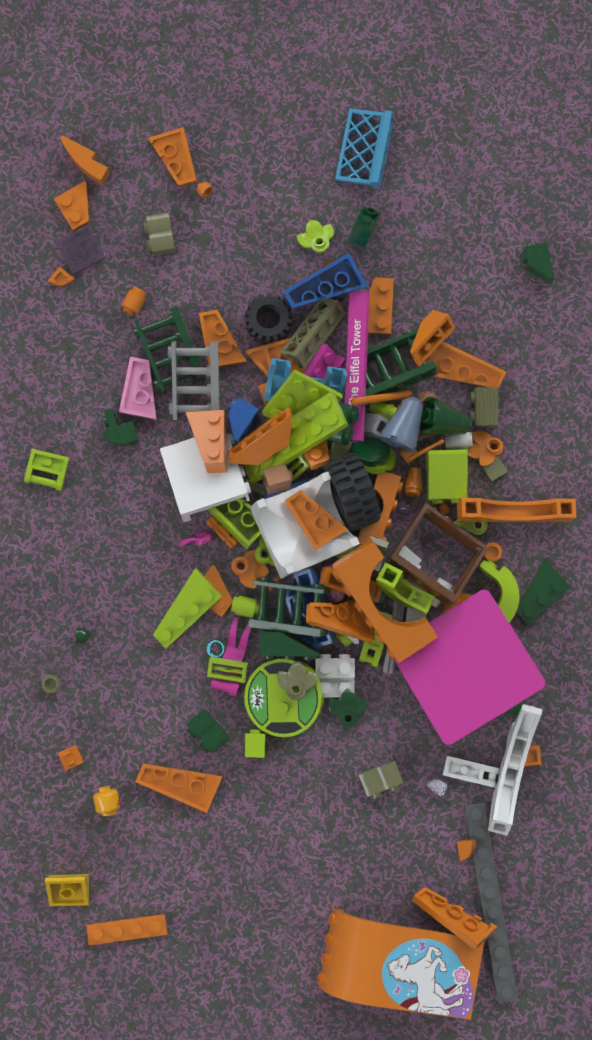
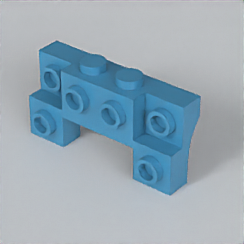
(280, 370)

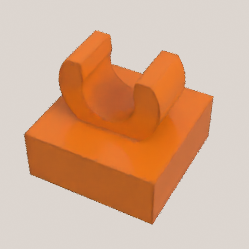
(70, 757)

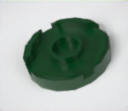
(371, 451)

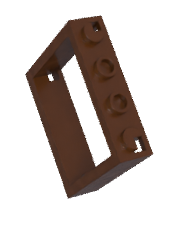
(422, 579)

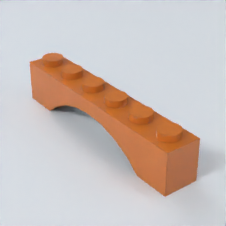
(506, 511)

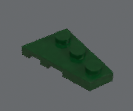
(541, 593)

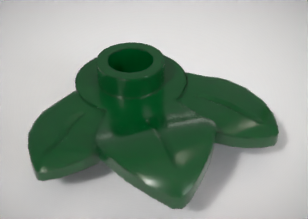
(347, 705)

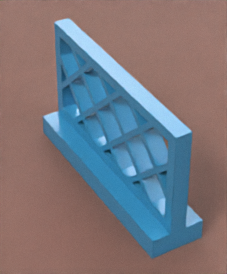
(381, 147)

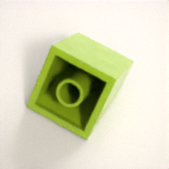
(446, 475)

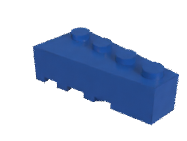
(329, 282)

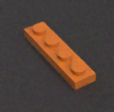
(127, 929)

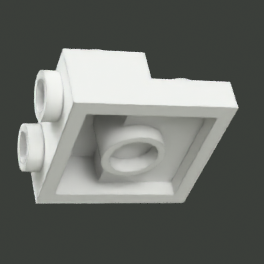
(335, 674)

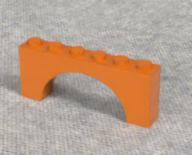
(400, 637)

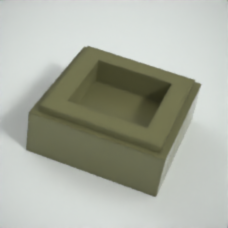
(495, 469)

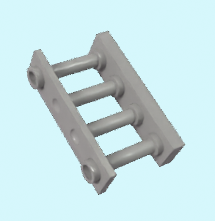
(211, 371)

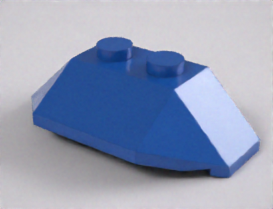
(307, 577)

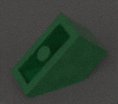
(538, 261)

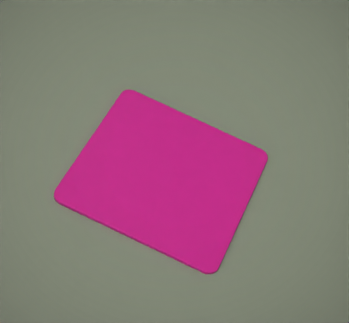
(471, 668)

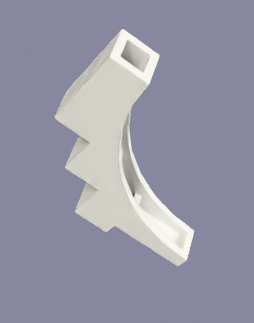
(511, 769)

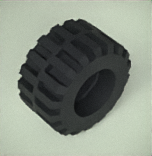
(264, 304)

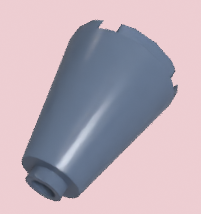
(404, 426)

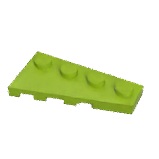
(191, 603)

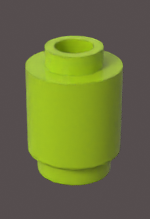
(245, 606)

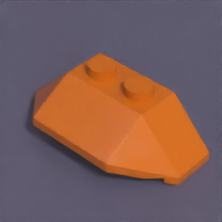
(263, 441)

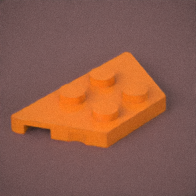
(262, 355)

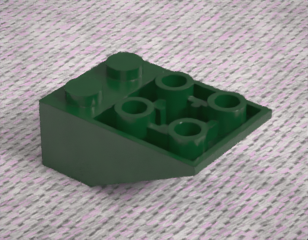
(281, 643)

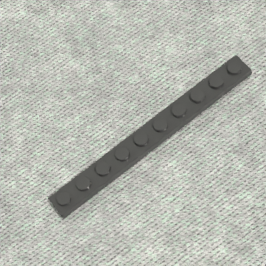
(491, 903)

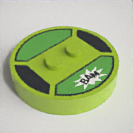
(273, 708)

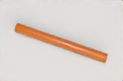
(381, 397)

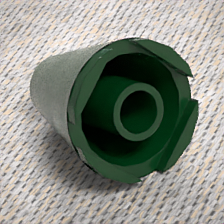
(442, 419)

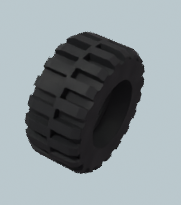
(353, 492)

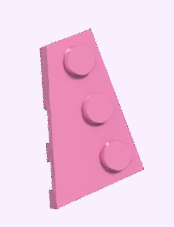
(138, 390)

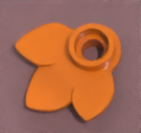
(481, 448)
(252, 570)

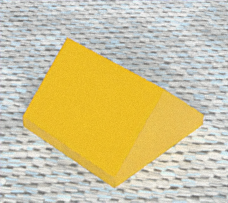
(68, 890)

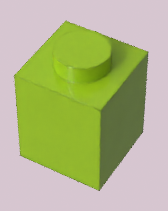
(255, 744)

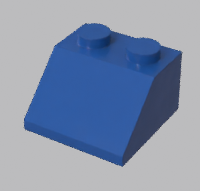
(242, 418)

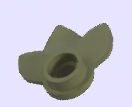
(294, 678)

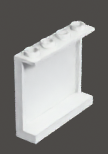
(193, 486)

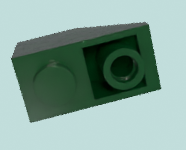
(364, 226)

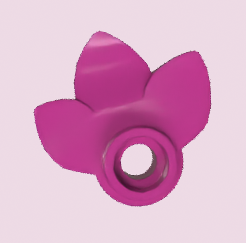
(200, 539)

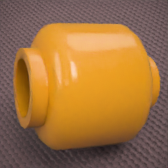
(106, 801)

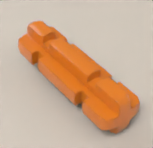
(222, 532)

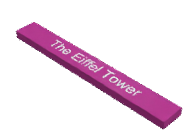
(357, 356)

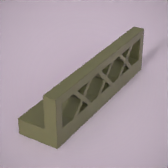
(317, 332)

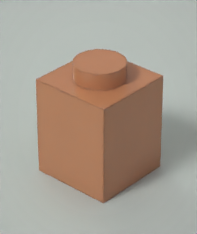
(277, 479)

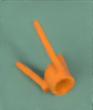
(409, 457)

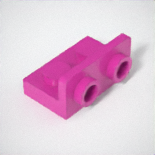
(324, 358)

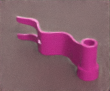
(232, 654)

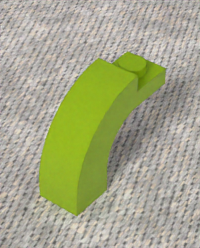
(507, 585)
(397, 588)

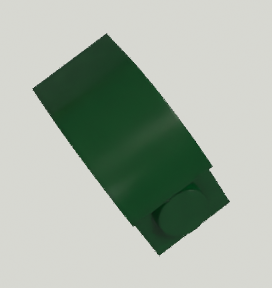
(119, 435)

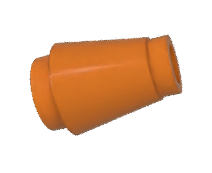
(413, 484)

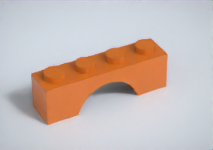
(386, 487)

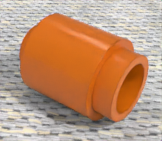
(133, 301)

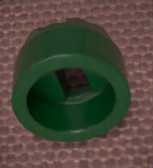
(82, 635)

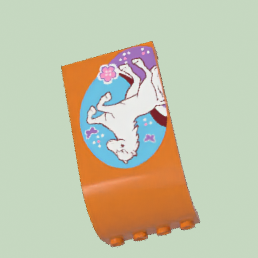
(399, 967)

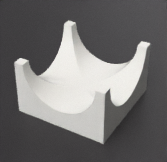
(284, 536)

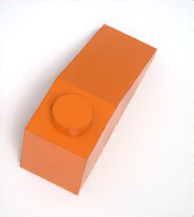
(430, 335)

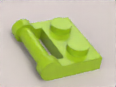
(47, 463)

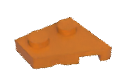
(75, 206)
(226, 601)

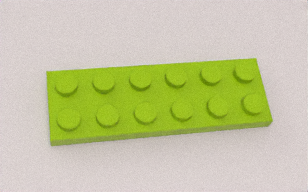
(308, 430)

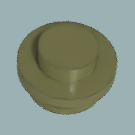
(51, 684)

